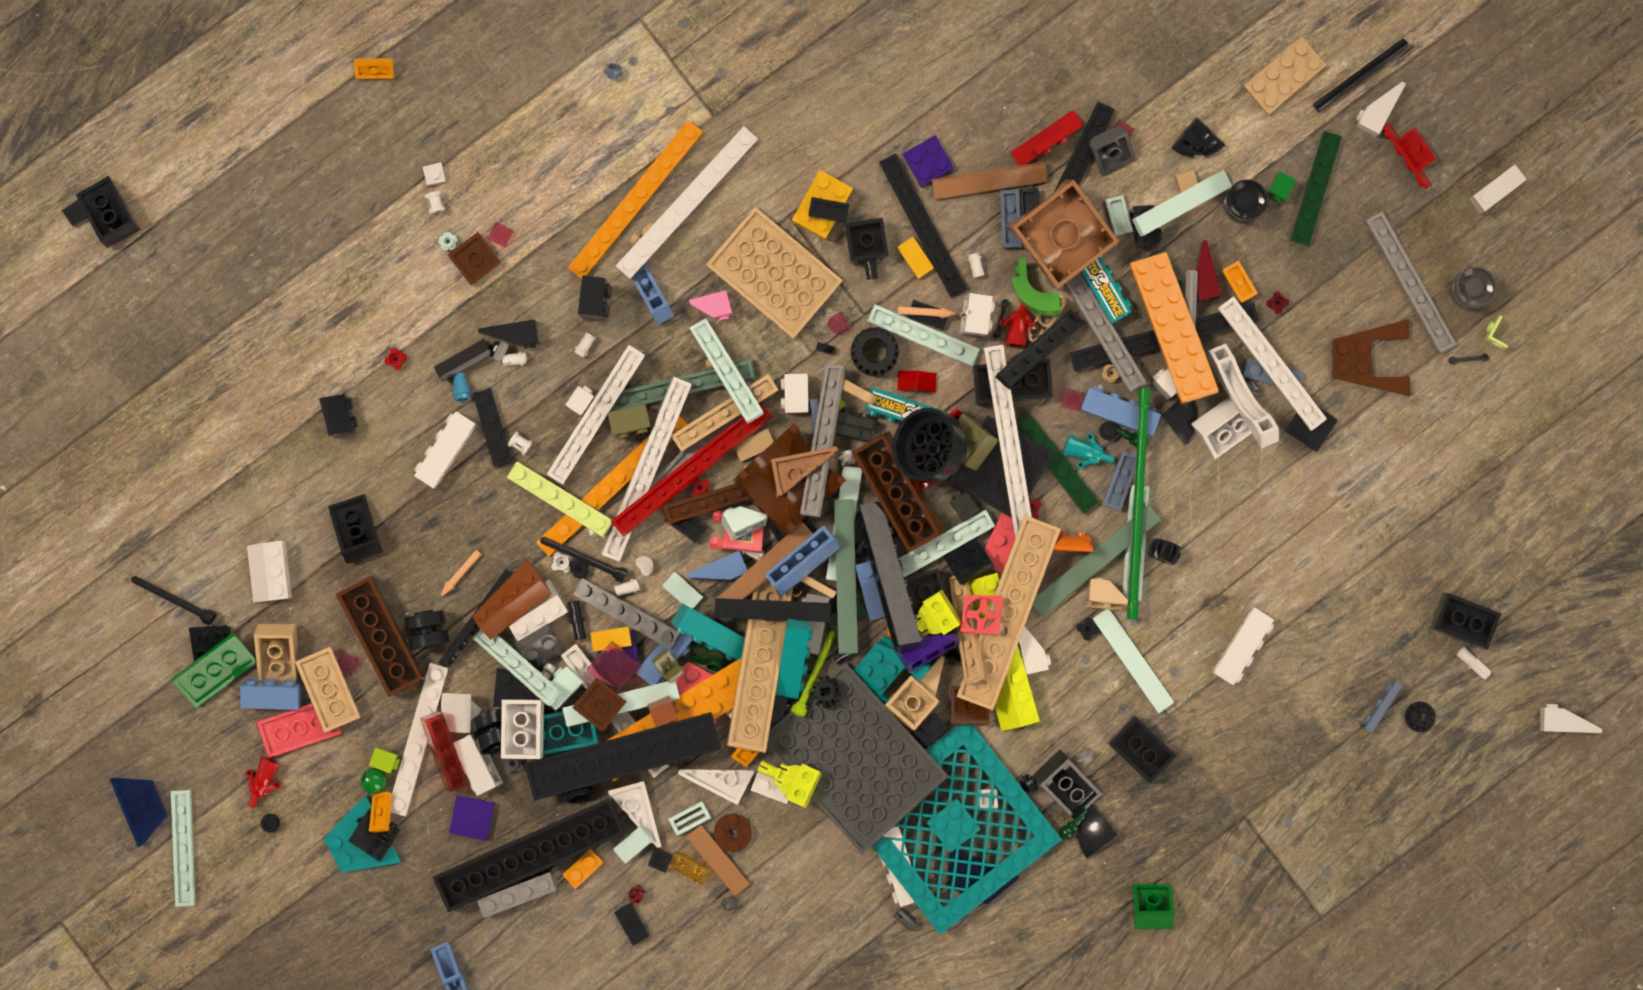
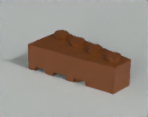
(512, 600)

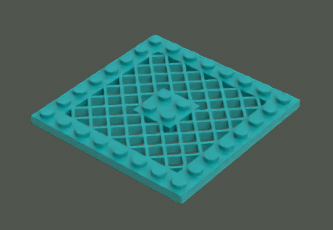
(955, 826)

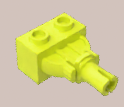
(937, 615)
(796, 783)

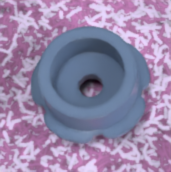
(613, 71)

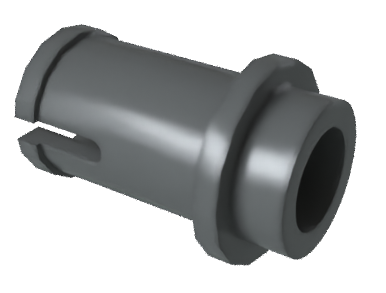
(905, 920)

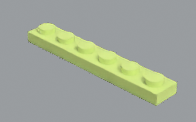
(560, 499)

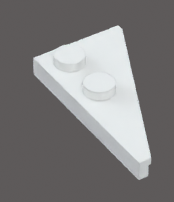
(725, 783)
(636, 804)

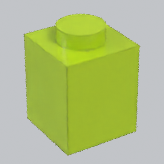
(384, 760)

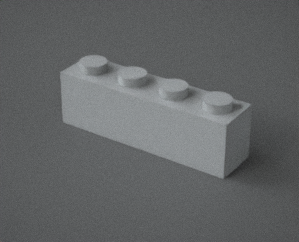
(517, 894)

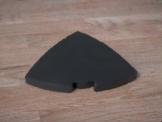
(1197, 140)
(1180, 419)
(1094, 832)

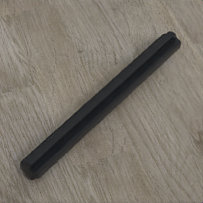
(1360, 75)

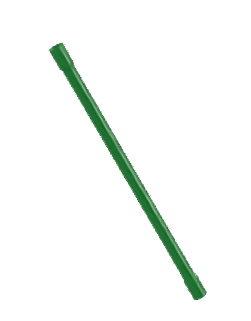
(1143, 403)

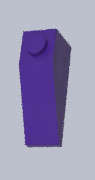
(929, 649)

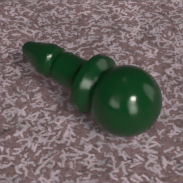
(1132, 437)
(1068, 831)

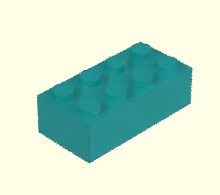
(559, 737)

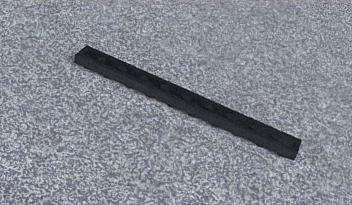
(1147, 341)

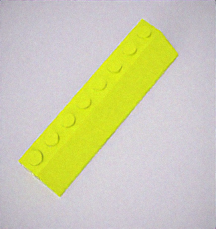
(1015, 701)

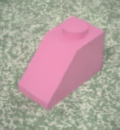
(713, 305)

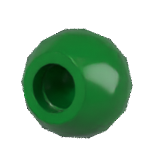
(373, 781)

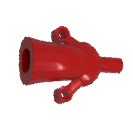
(1020, 323)
(260, 783)

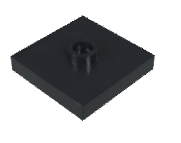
(1314, 438)

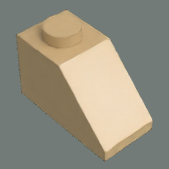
(1105, 595)

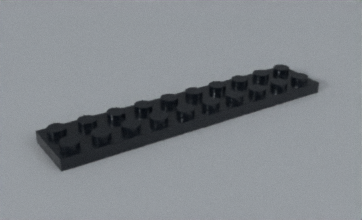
(622, 756)

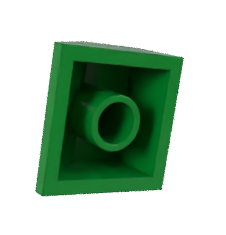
(1153, 906)

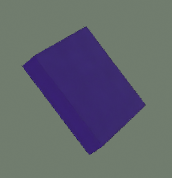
(471, 817)

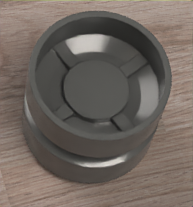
(1473, 288)

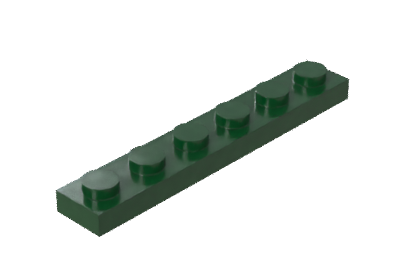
(1315, 188)
(1058, 465)

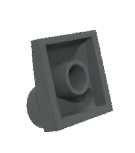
(1112, 149)
(540, 646)

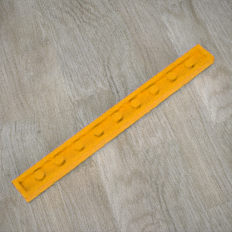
(635, 199)
(601, 493)

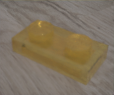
(689, 868)

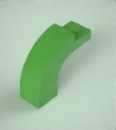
(1037, 302)

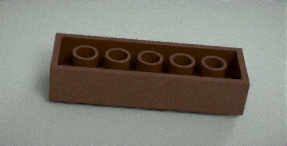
(898, 494)
(380, 636)

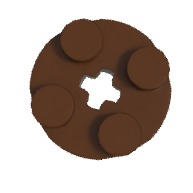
(743, 831)

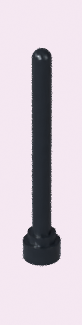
(617, 573)
(206, 616)

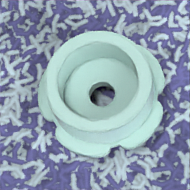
(448, 246)

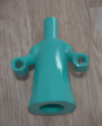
(1092, 452)

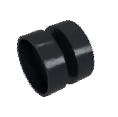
(1245, 201)
(425, 624)
(489, 729)

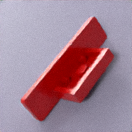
(1047, 138)
(1414, 151)

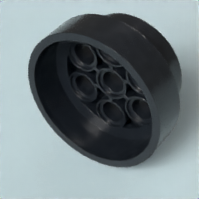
(911, 448)

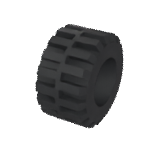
(866, 336)

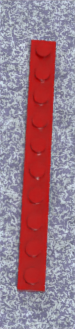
(688, 472)

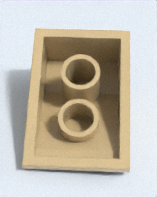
(276, 651)

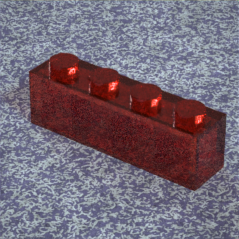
(443, 751)

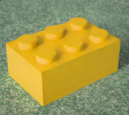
(826, 188)

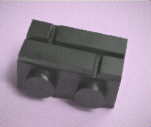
(854, 426)

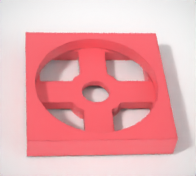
(990, 615)

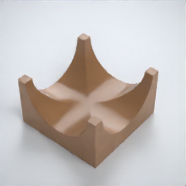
(1063, 234)

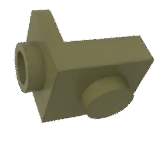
(667, 666)

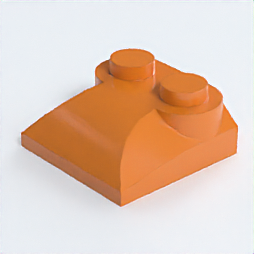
(1076, 543)

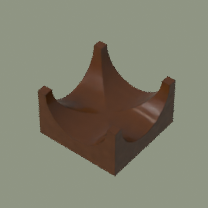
(759, 484)

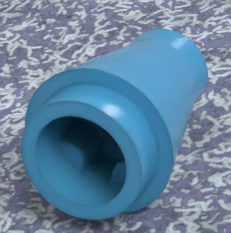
(460, 388)

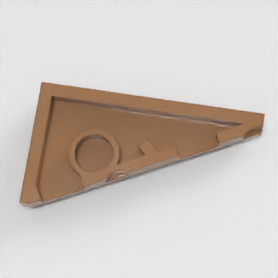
(794, 468)

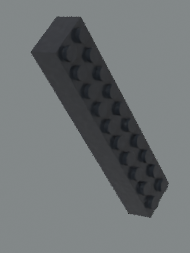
(529, 854)

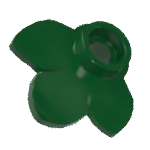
(711, 658)

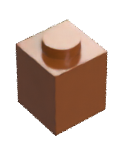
(663, 711)

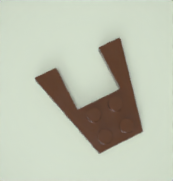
(1354, 361)

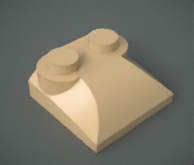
(911, 703)

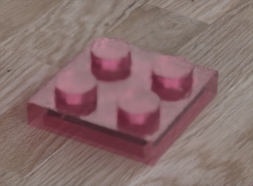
(614, 667)

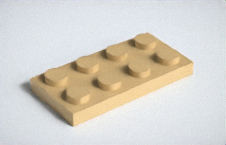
(1284, 75)
(328, 689)

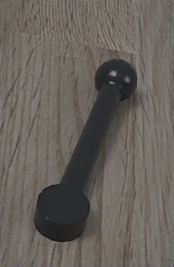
(1005, 303)
(1484, 357)

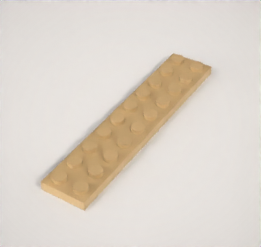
(1019, 588)
(758, 677)

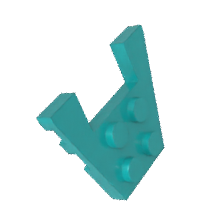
(882, 668)
(347, 855)

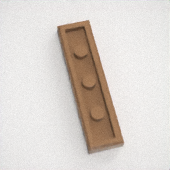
(718, 860)

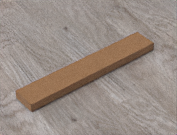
(989, 180)
(755, 577)

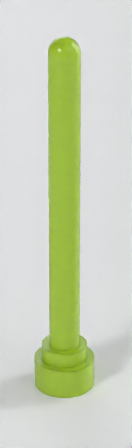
(800, 707)

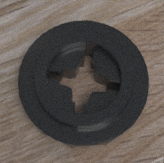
(1411, 714)
(579, 795)

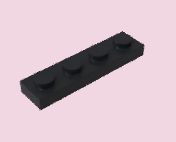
(492, 427)

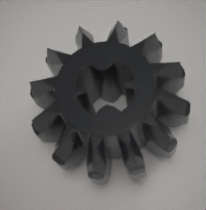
(1164, 551)
(826, 685)

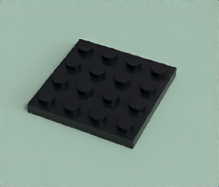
(989, 480)

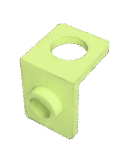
(1491, 329)

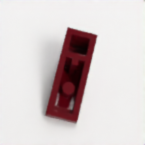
(1207, 281)

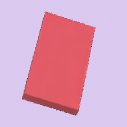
(292, 730)

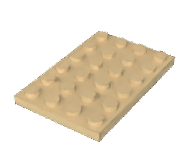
(774, 272)

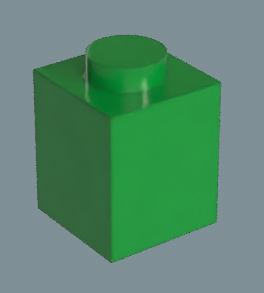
(1281, 187)

